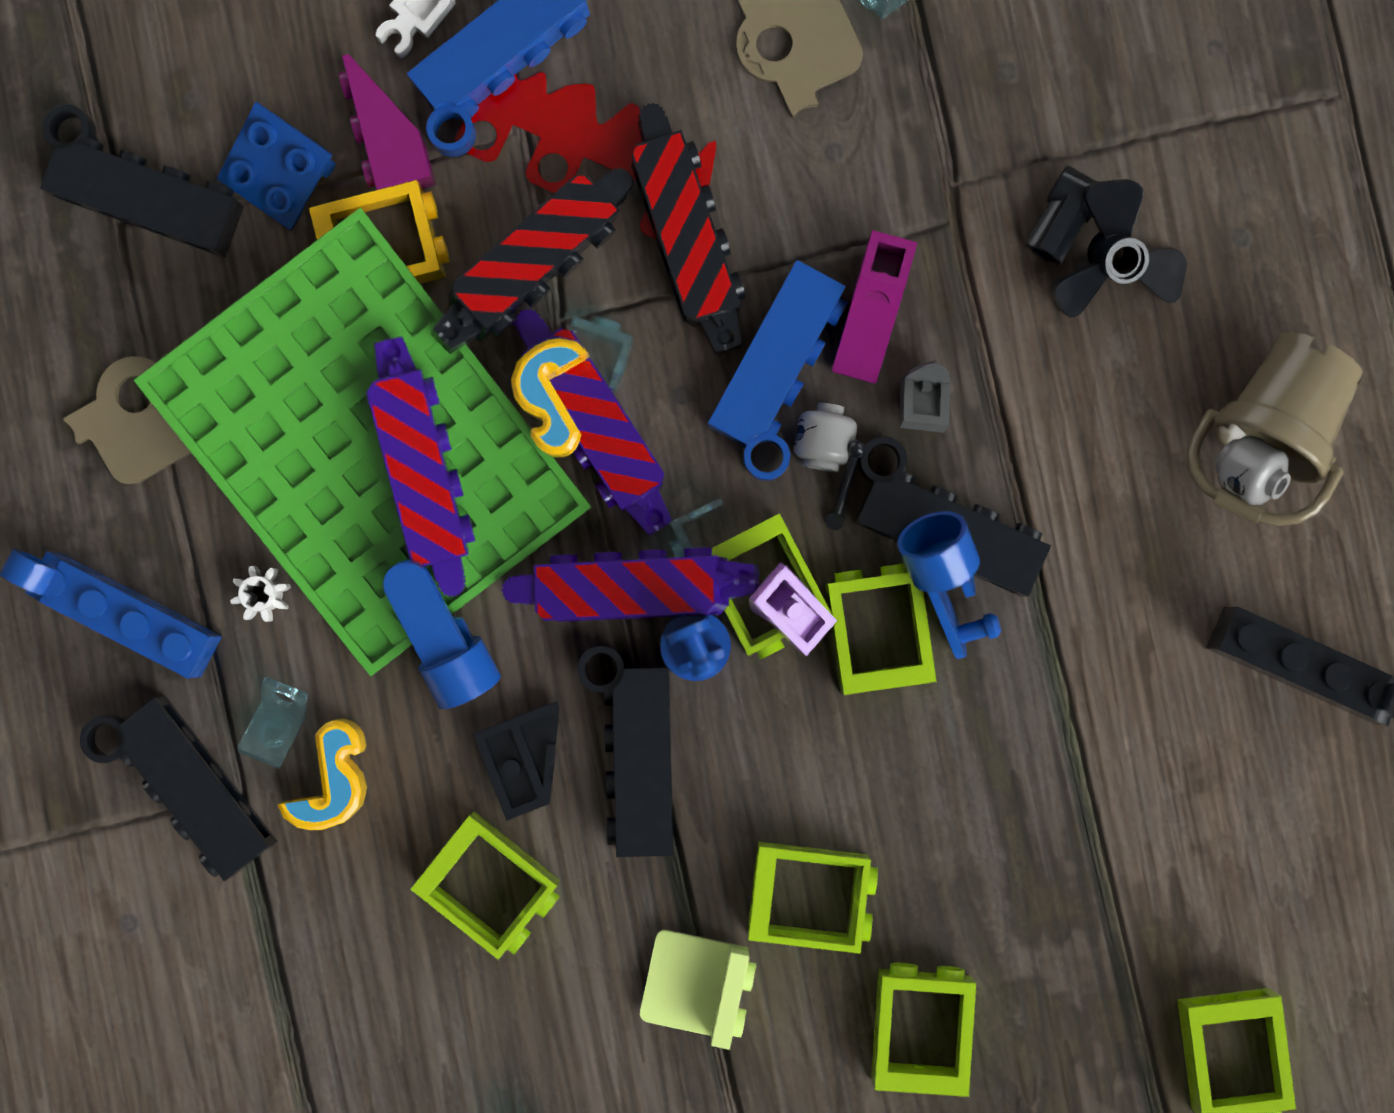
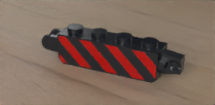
(685, 231)
(530, 257)

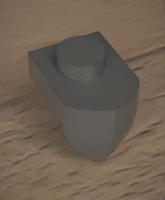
(925, 398)

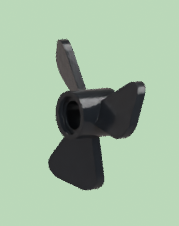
(1115, 211)

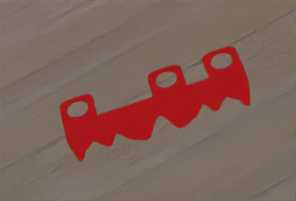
(568, 128)

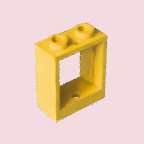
(424, 208)

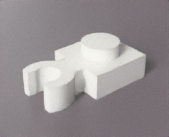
(412, 17)

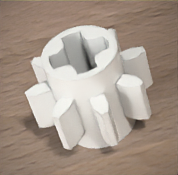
(248, 598)

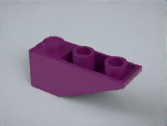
(391, 141)
(874, 306)

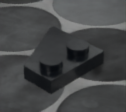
(521, 759)

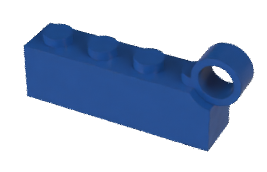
(487, 57)
(774, 361)
(113, 610)

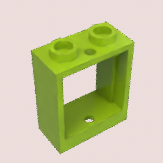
(773, 527)
(888, 677)
(455, 912)
(859, 922)
(1229, 1008)
(917, 1077)

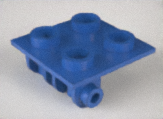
(275, 166)

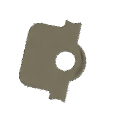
(821, 50)
(128, 442)

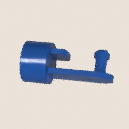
(938, 559)
(695, 646)
(453, 661)

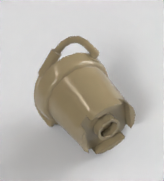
(1295, 406)

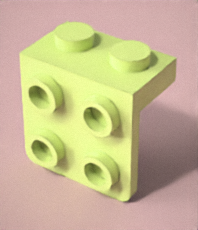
(697, 986)

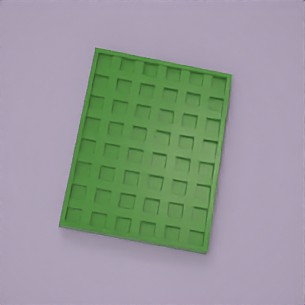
(287, 433)

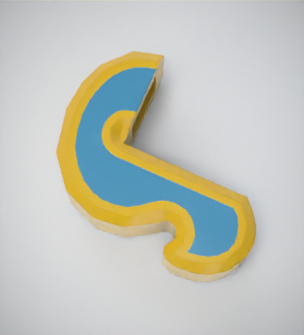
(539, 399)
(341, 779)

